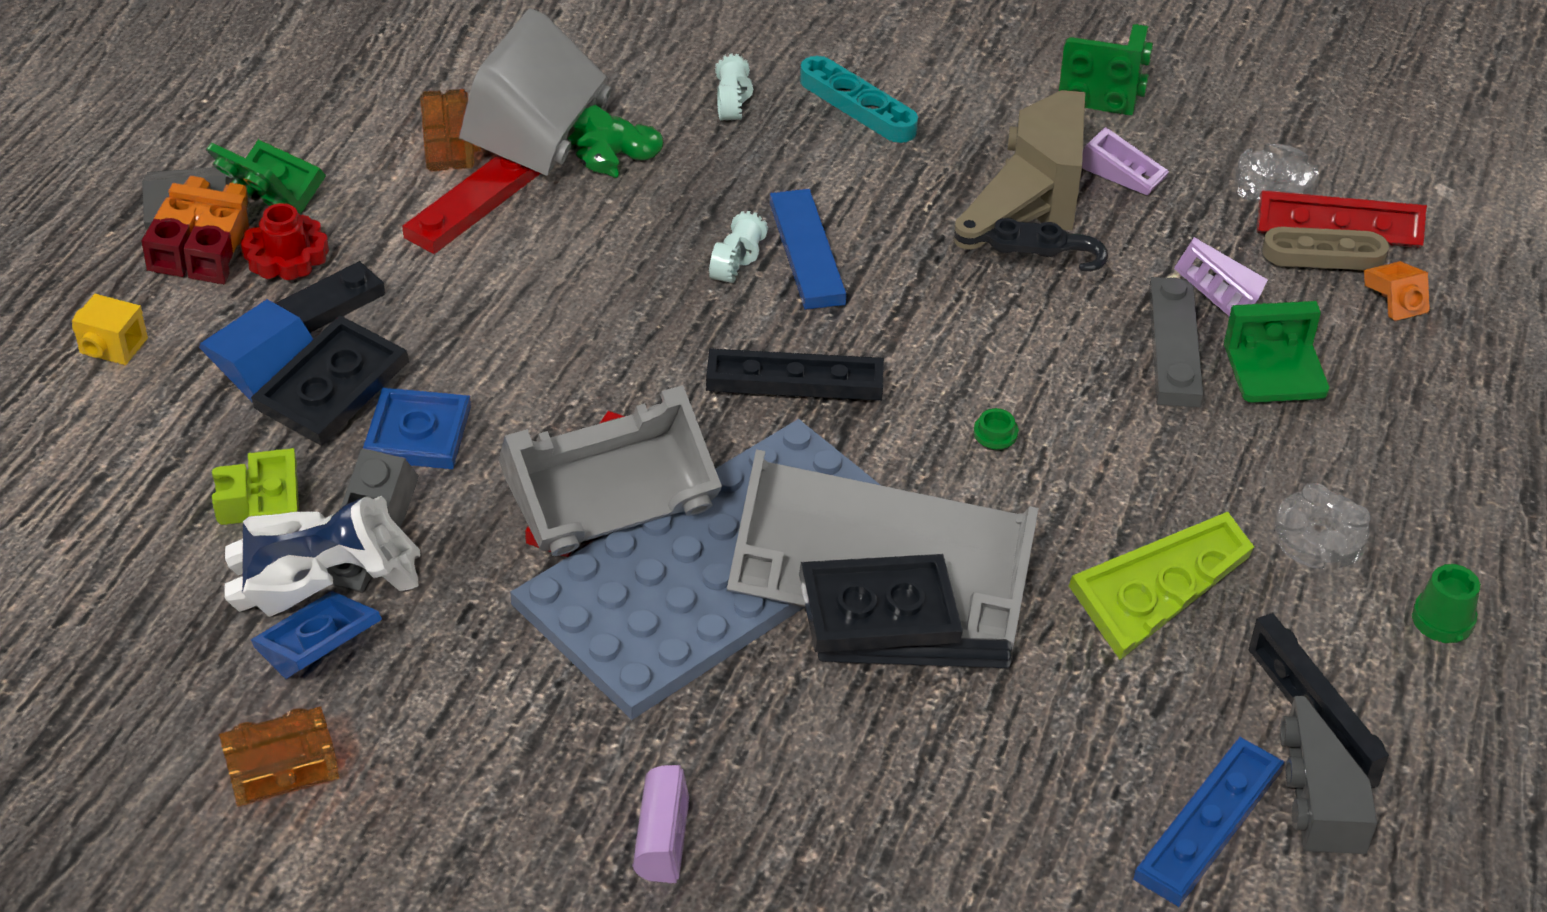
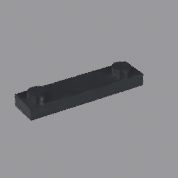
(334, 296)
(795, 374)
(1297, 675)

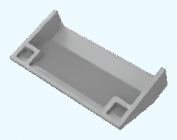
(823, 517)

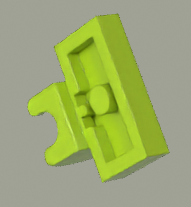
(263, 489)

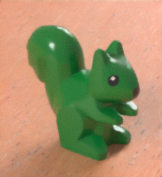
(609, 135)

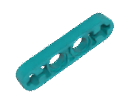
(890, 120)

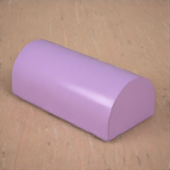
(662, 825)

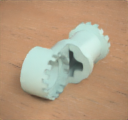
(733, 87)
(738, 247)

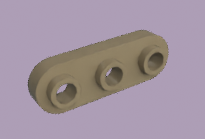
(1324, 248)

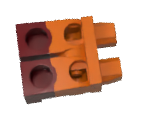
(197, 231)

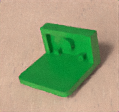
(1107, 71)
(270, 174)
(1275, 351)

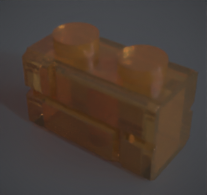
(441, 130)
(279, 755)

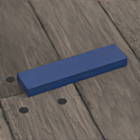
(807, 249)
(1208, 821)

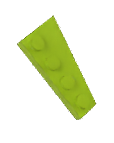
(1156, 582)

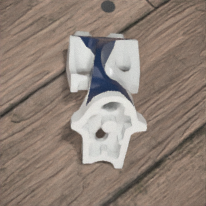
(290, 565)

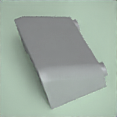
(532, 94)
(611, 474)

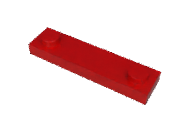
(467, 203)
(1397, 222)

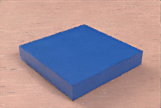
(419, 426)

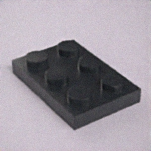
(330, 380)
(879, 602)

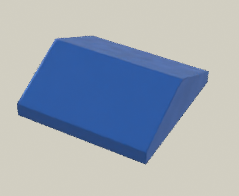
(257, 345)
(313, 632)

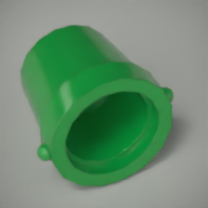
(1448, 604)

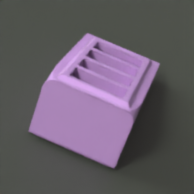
(1121, 163)
(1244, 284)

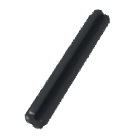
(967, 653)

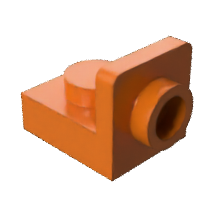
(1402, 286)

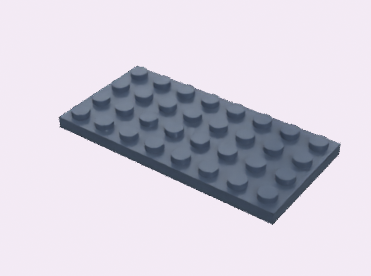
(653, 599)

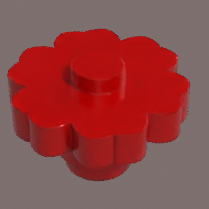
(284, 244)

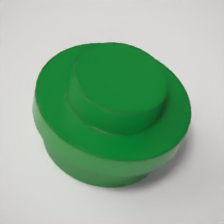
(996, 429)

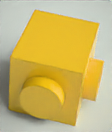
(109, 329)

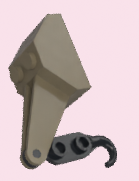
(1036, 184)

